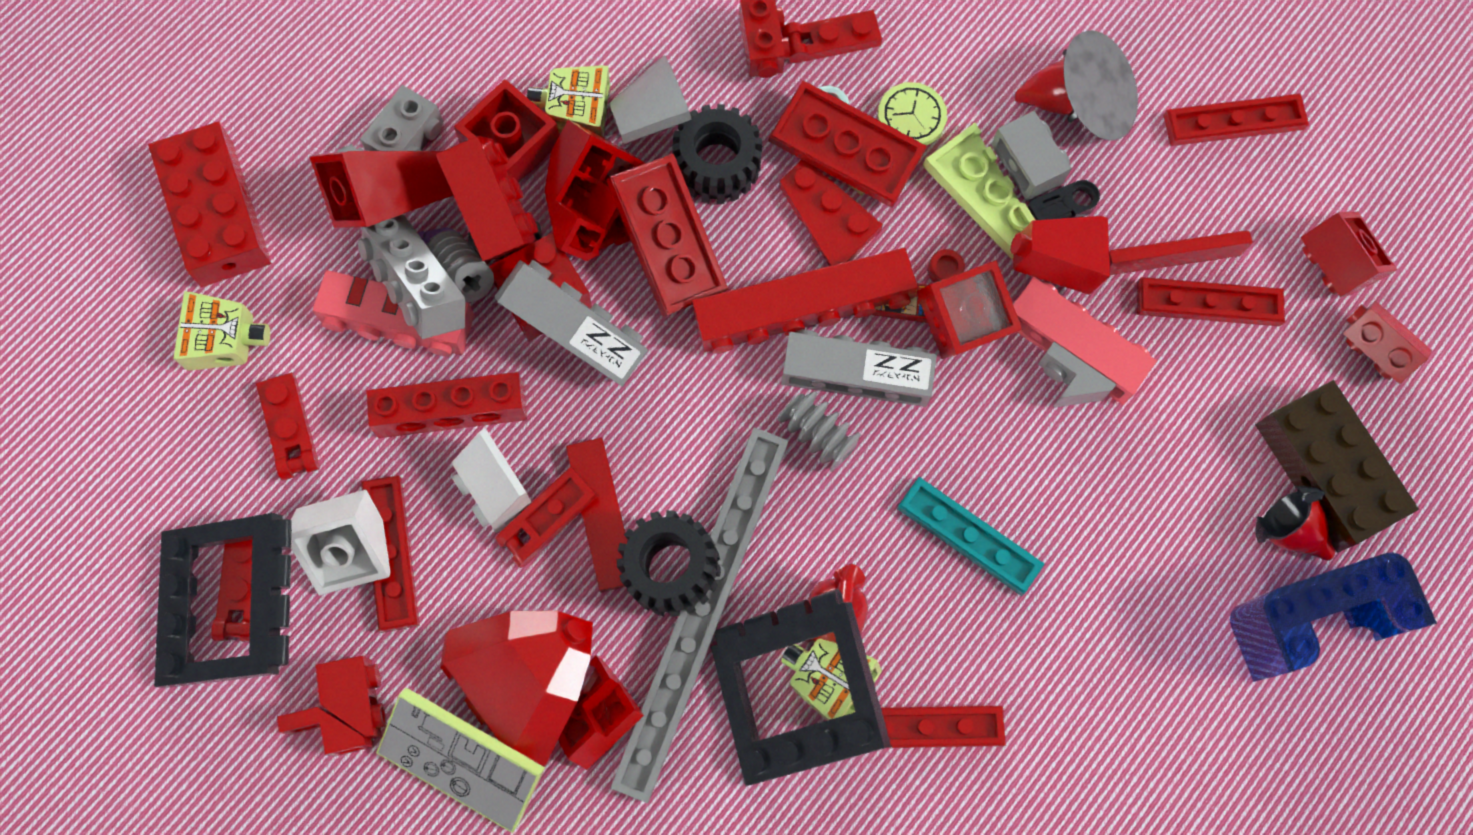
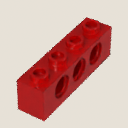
(446, 405)

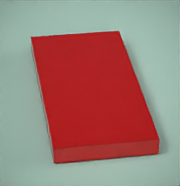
(847, 143)
(667, 234)

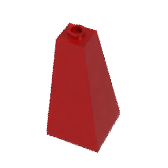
(378, 185)

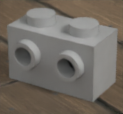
(404, 124)
(1031, 155)

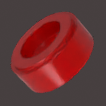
(945, 264)

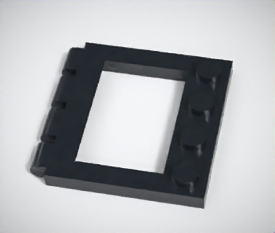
(267, 610)
(814, 744)

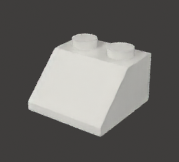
(490, 481)
(340, 542)

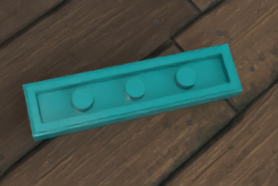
(970, 536)

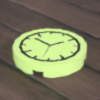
(914, 111)

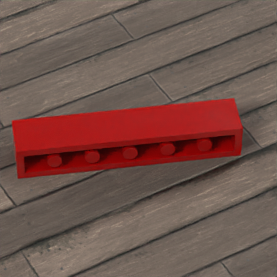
(804, 300)

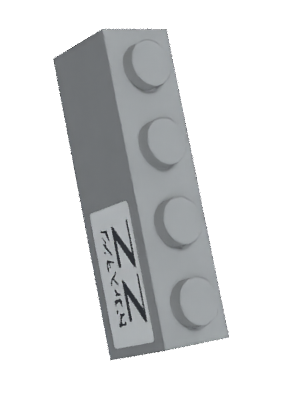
(570, 322)
(859, 368)

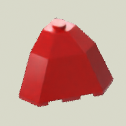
(578, 194)
(521, 674)

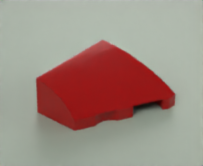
(599, 717)

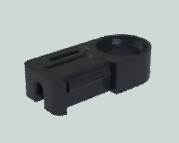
(1061, 204)

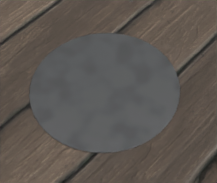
(1100, 85)

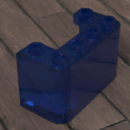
(1372, 593)

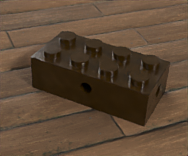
(1330, 449)

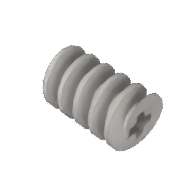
(462, 264)
(820, 429)

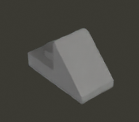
(1083, 381)

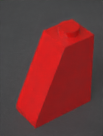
(1065, 252)

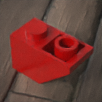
(349, 692)

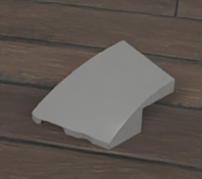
(650, 103)

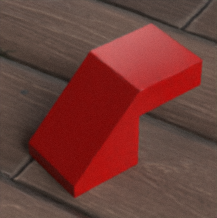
(336, 734)

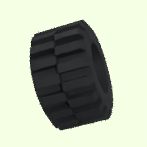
(718, 128)
(647, 542)

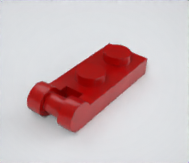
(832, 36)
(287, 425)
(547, 516)
(234, 593)

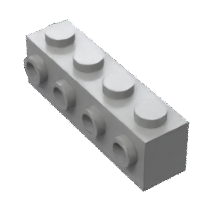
(413, 277)

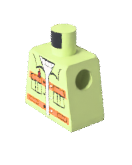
(576, 96)
(216, 333)
(822, 679)

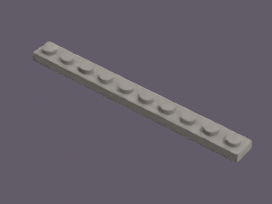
(695, 630)

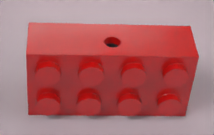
(209, 204)

